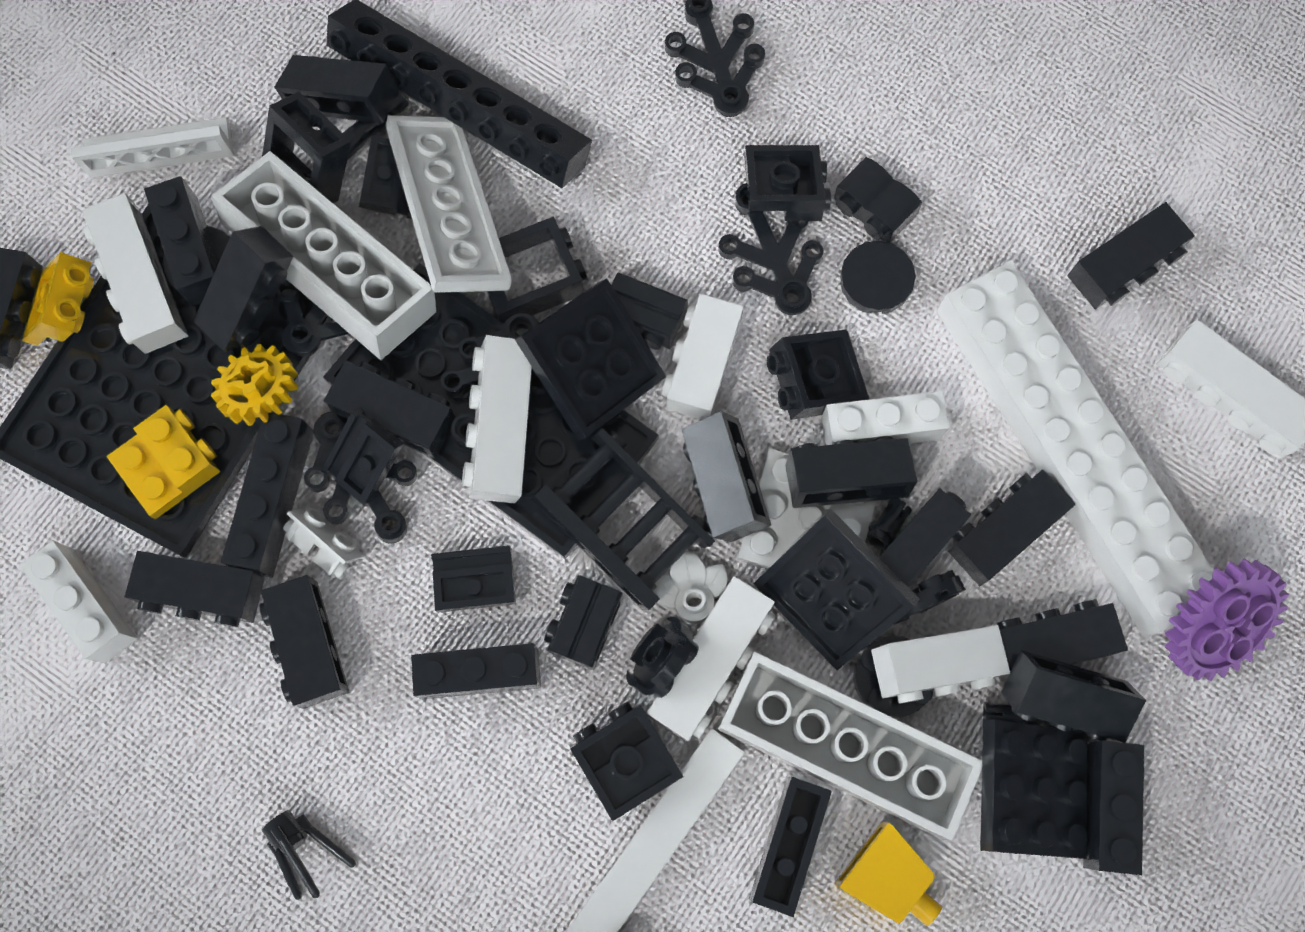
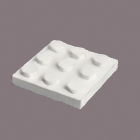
(791, 523)

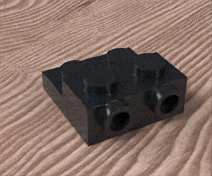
(787, 181)
(816, 372)
(624, 760)

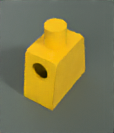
(890, 878)

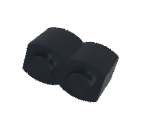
(877, 200)

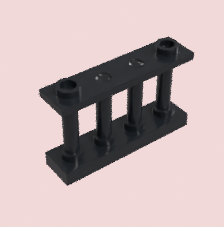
(584, 530)

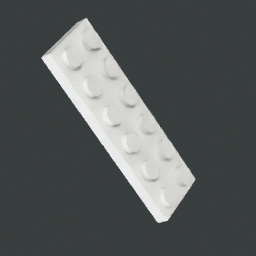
(447, 205)

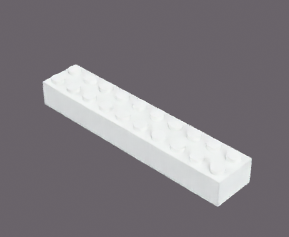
(1078, 444)

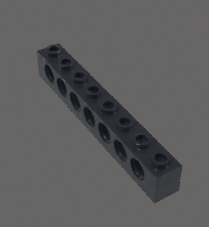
(460, 93)

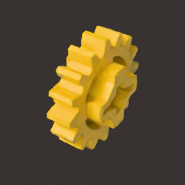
(254, 384)

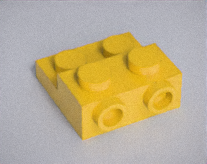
(58, 300)
(164, 461)

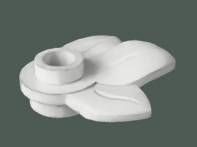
(691, 580)

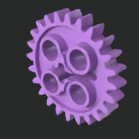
(1226, 619)

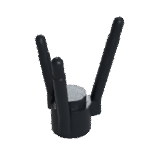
(285, 837)

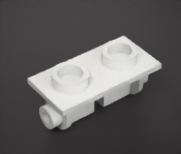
(310, 529)

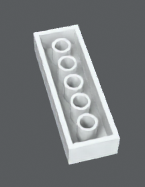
(333, 257)
(851, 746)

